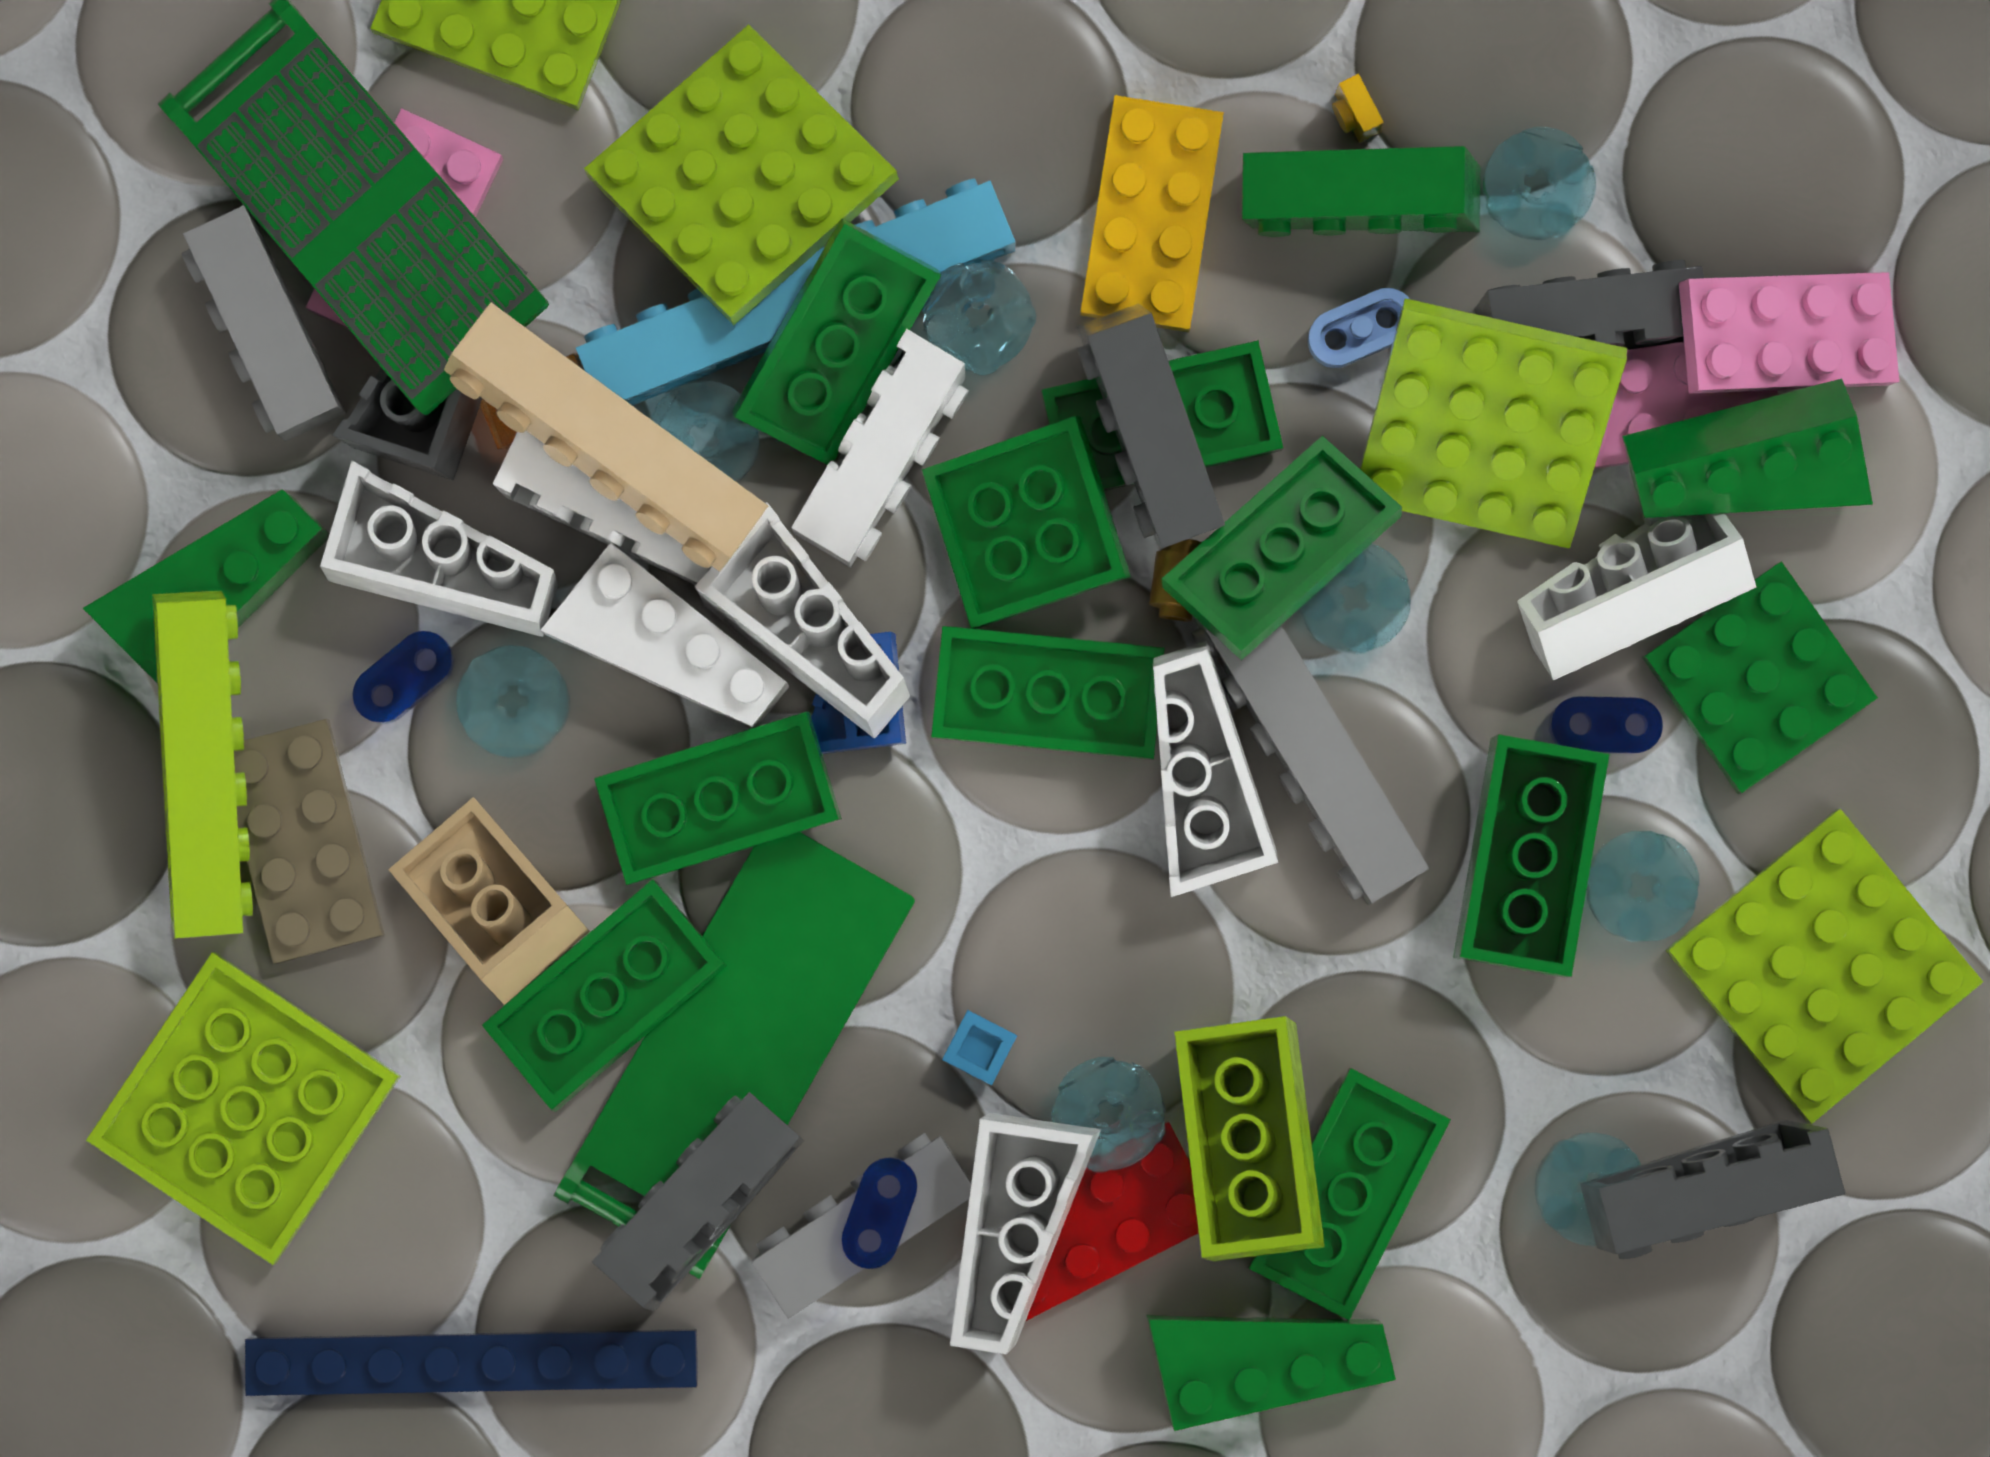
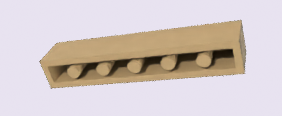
(604, 438)

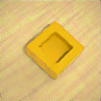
(1356, 109)

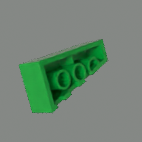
(1362, 191)
(1754, 457)
(241, 558)
(1250, 1365)

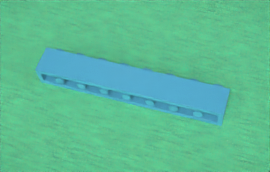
(698, 340)

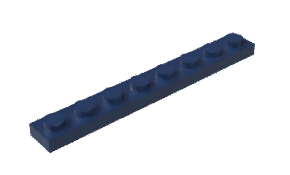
(471, 1362)

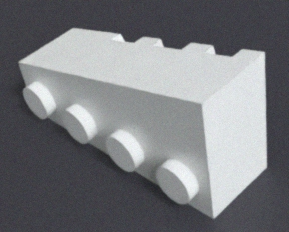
(882, 450)
(567, 497)
(424, 556)
(800, 621)
(654, 634)
(1207, 787)
(1015, 1214)

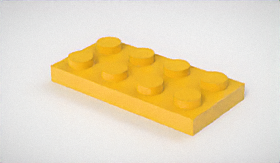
(1152, 210)

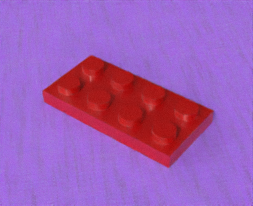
(1120, 1222)

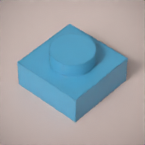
(979, 1047)

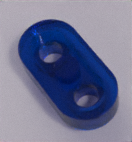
(401, 673)
(1606, 724)
(879, 1213)

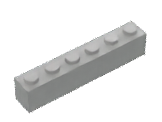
(1319, 765)

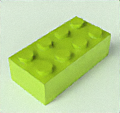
(1249, 1139)

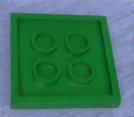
(1026, 522)
(1760, 678)

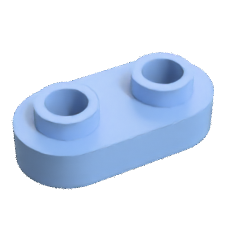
(1358, 326)

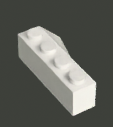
(1635, 589)

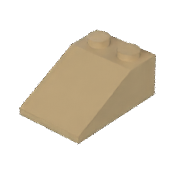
(488, 901)

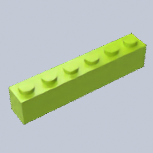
(199, 763)

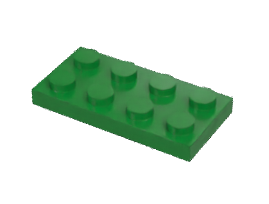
(835, 341)
(1223, 398)
(1281, 547)
(1046, 693)
(717, 798)
(604, 995)
(1366, 1172)

